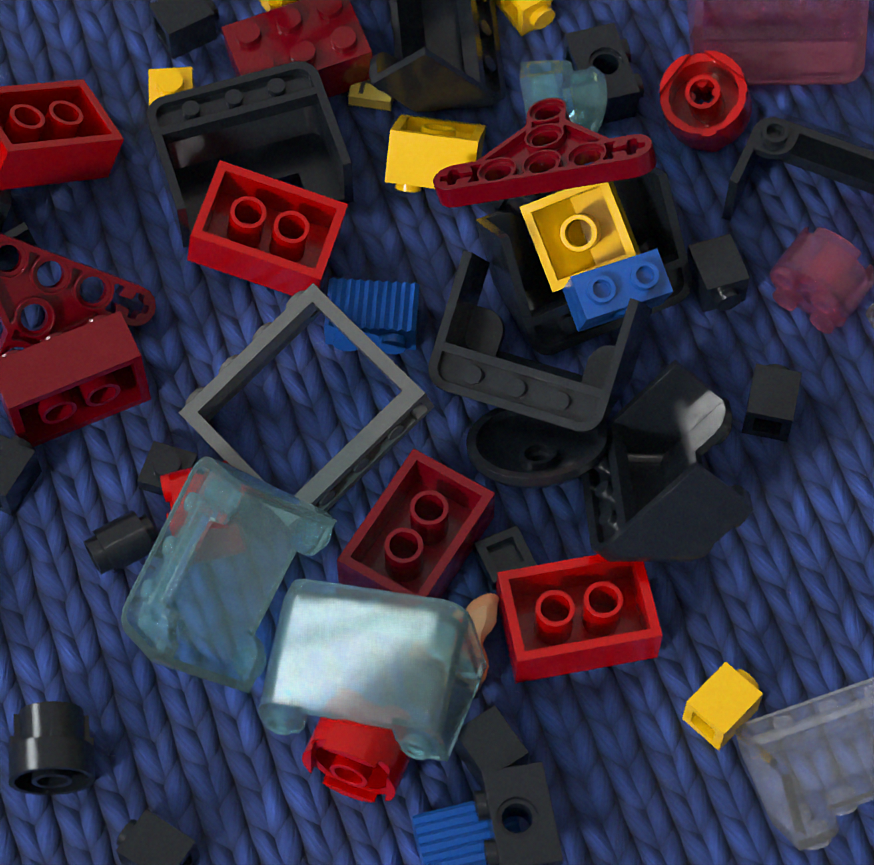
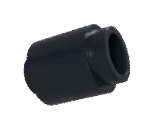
(121, 542)

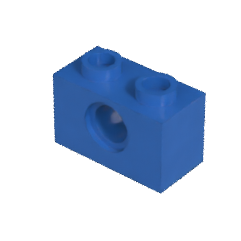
(606, 291)

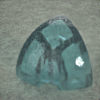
(580, 89)

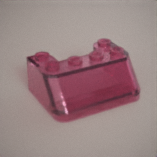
(784, 38)

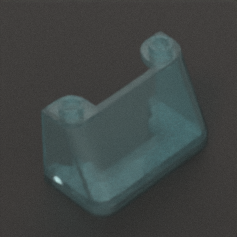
(219, 572)
(374, 663)

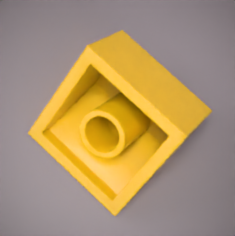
(425, 146)
(579, 231)

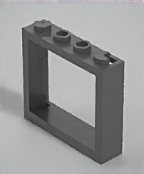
(268, 341)

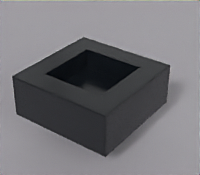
(163, 460)
(502, 553)

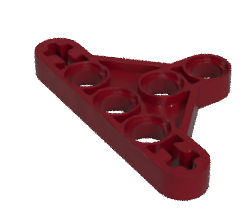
(524, 156)
(61, 301)

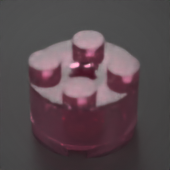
(821, 278)

